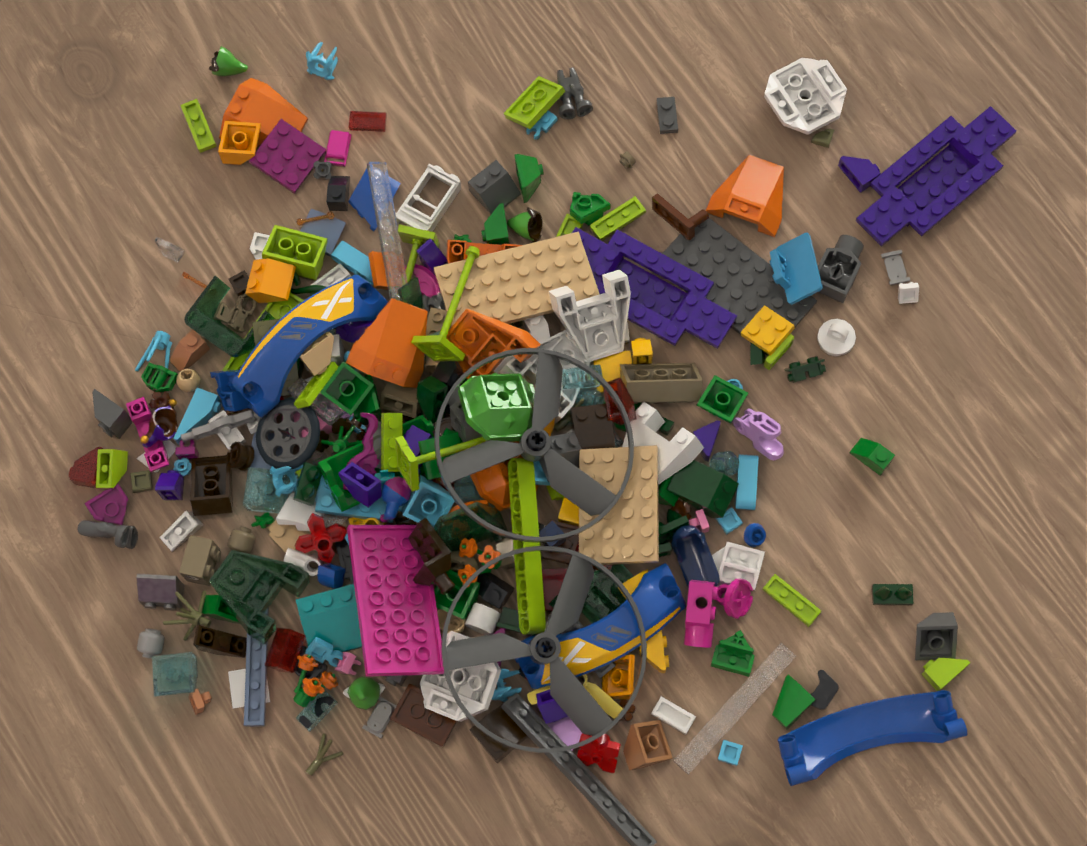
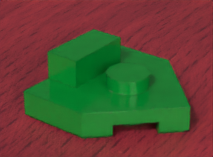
(588, 208)

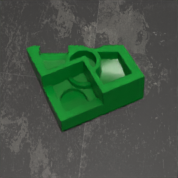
(791, 702)

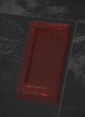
(367, 121)

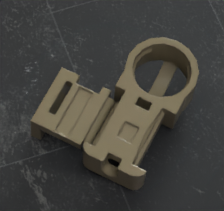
(236, 317)

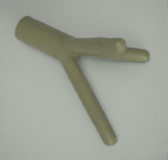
(565, 420)
(321, 752)

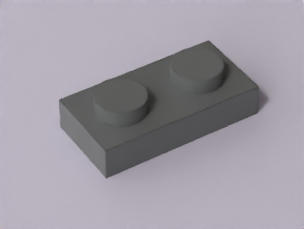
(667, 115)

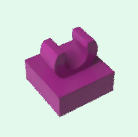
(187, 452)

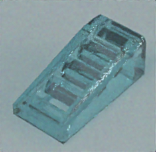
(583, 383)

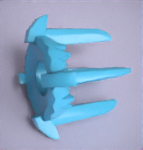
(328, 64)
(278, 482)
(502, 691)

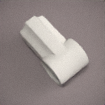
(302, 560)

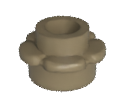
(627, 160)

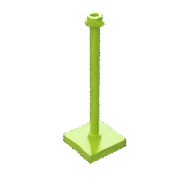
(417, 238)
(438, 346)
(408, 463)

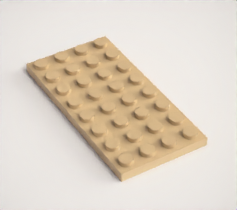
(518, 280)

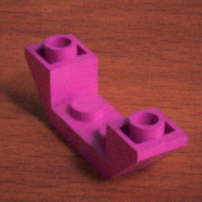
(140, 415)

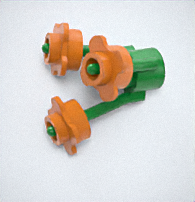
(469, 549)
(312, 686)

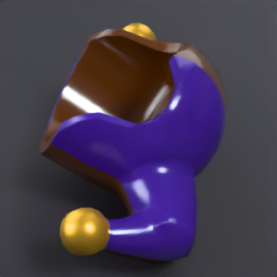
(161, 425)

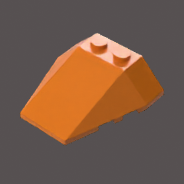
(261, 104)
(387, 347)

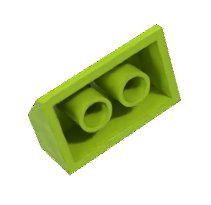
(298, 249)

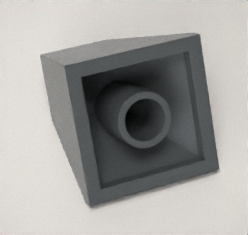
(936, 637)

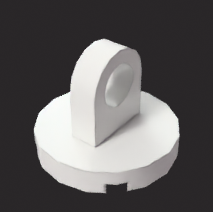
(836, 337)

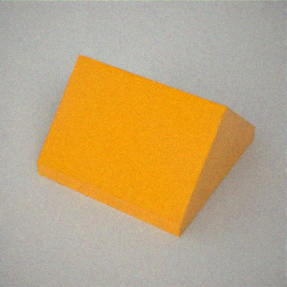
(620, 679)

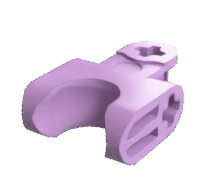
(762, 432)

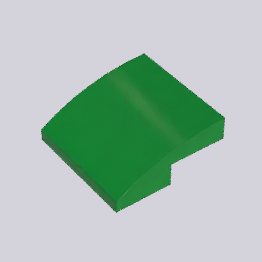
(427, 446)

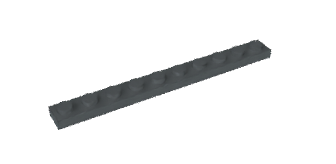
(578, 773)

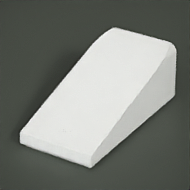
(180, 530)

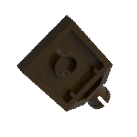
(434, 555)

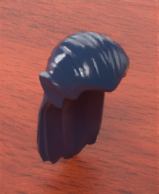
(694, 555)

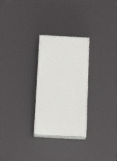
(673, 715)

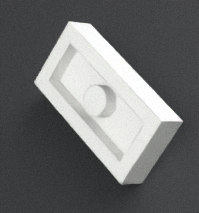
(228, 435)

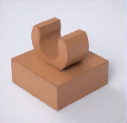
(198, 701)

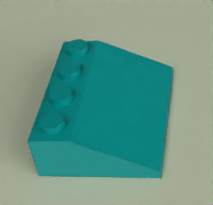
(331, 618)

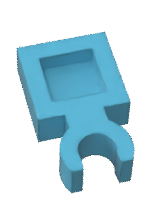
(544, 124)
(324, 651)

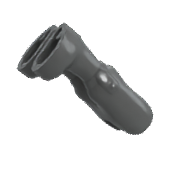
(572, 88)
(124, 535)

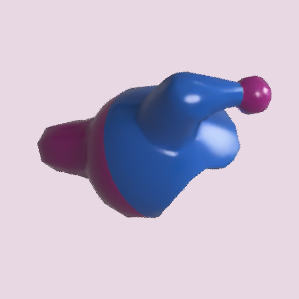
(395, 494)

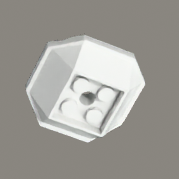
(808, 79)
(473, 690)

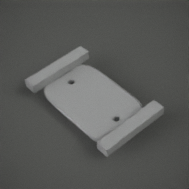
(895, 267)
(379, 717)

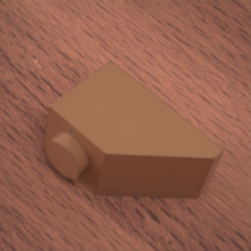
(188, 351)

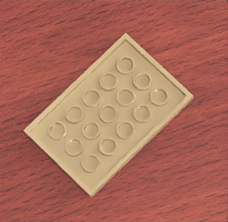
(632, 526)

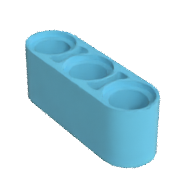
(353, 260)
(747, 479)

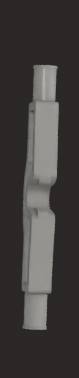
(216, 425)

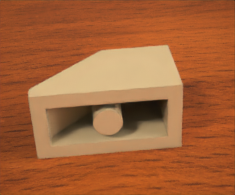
(318, 354)

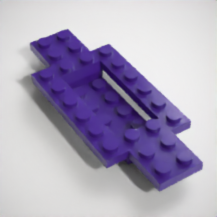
(941, 182)
(654, 302)

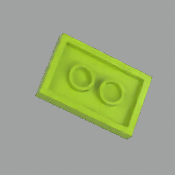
(534, 102)

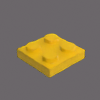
(767, 330)

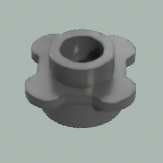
(322, 165)

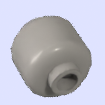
(150, 642)

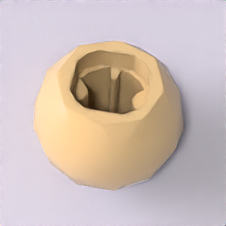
(188, 380)

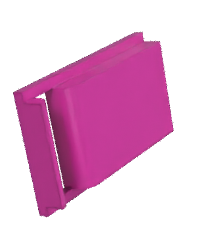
(338, 147)

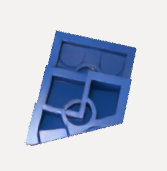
(362, 199)
(230, 397)

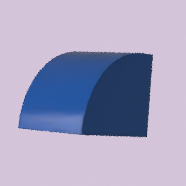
(331, 575)

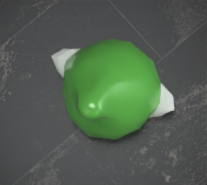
(364, 692)

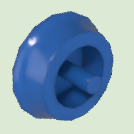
(754, 535)

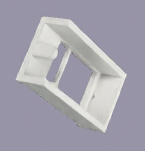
(419, 220)

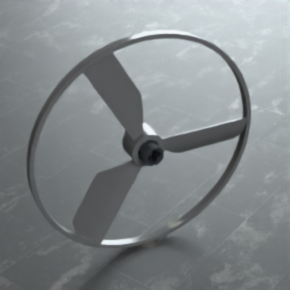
(535, 444)
(563, 684)

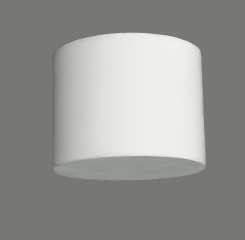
(482, 619)

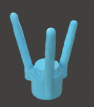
(159, 341)

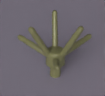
(194, 617)

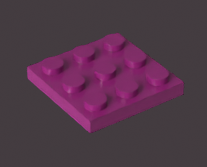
(287, 156)

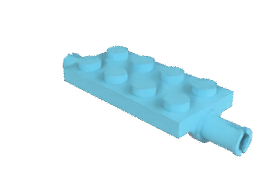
(327, 505)

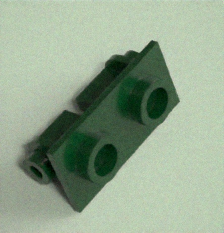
(798, 370)

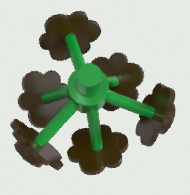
(344, 429)

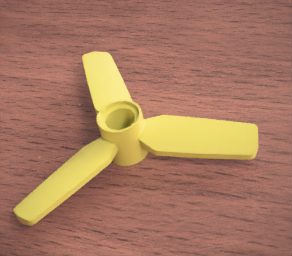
(604, 700)

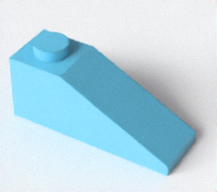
(200, 410)

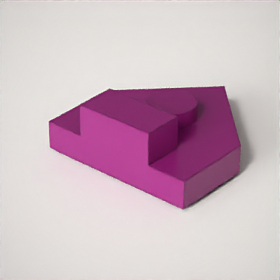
(109, 505)

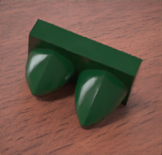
(308, 484)
(674, 522)
(892, 594)

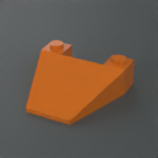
(483, 337)

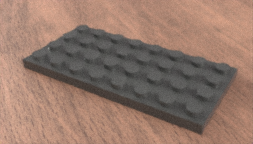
(739, 275)

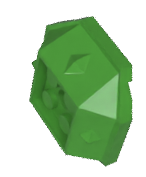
(498, 405)

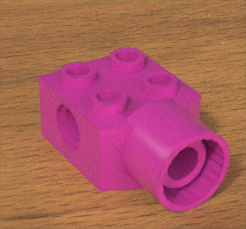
(698, 619)

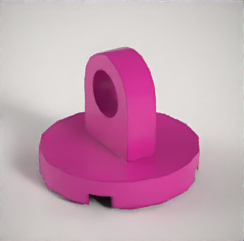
(737, 597)

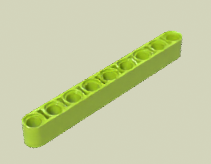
(528, 564)

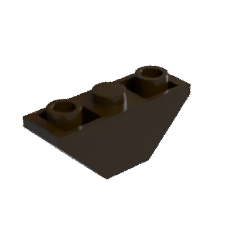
(219, 642)

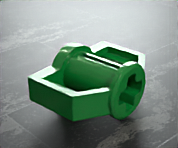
(159, 378)

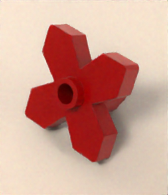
(320, 538)
(600, 752)

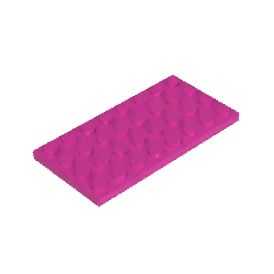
(393, 612)

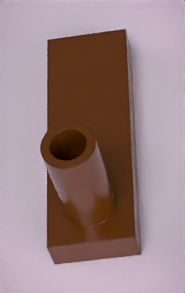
(676, 219)

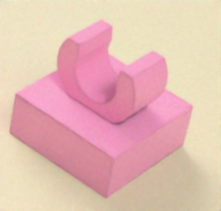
(700, 521)
(344, 665)

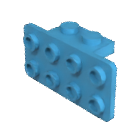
(796, 268)

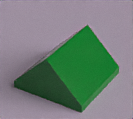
(722, 399)
(464, 603)

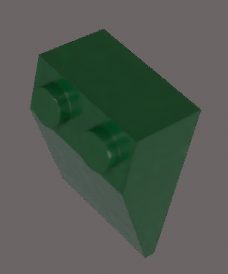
(703, 488)

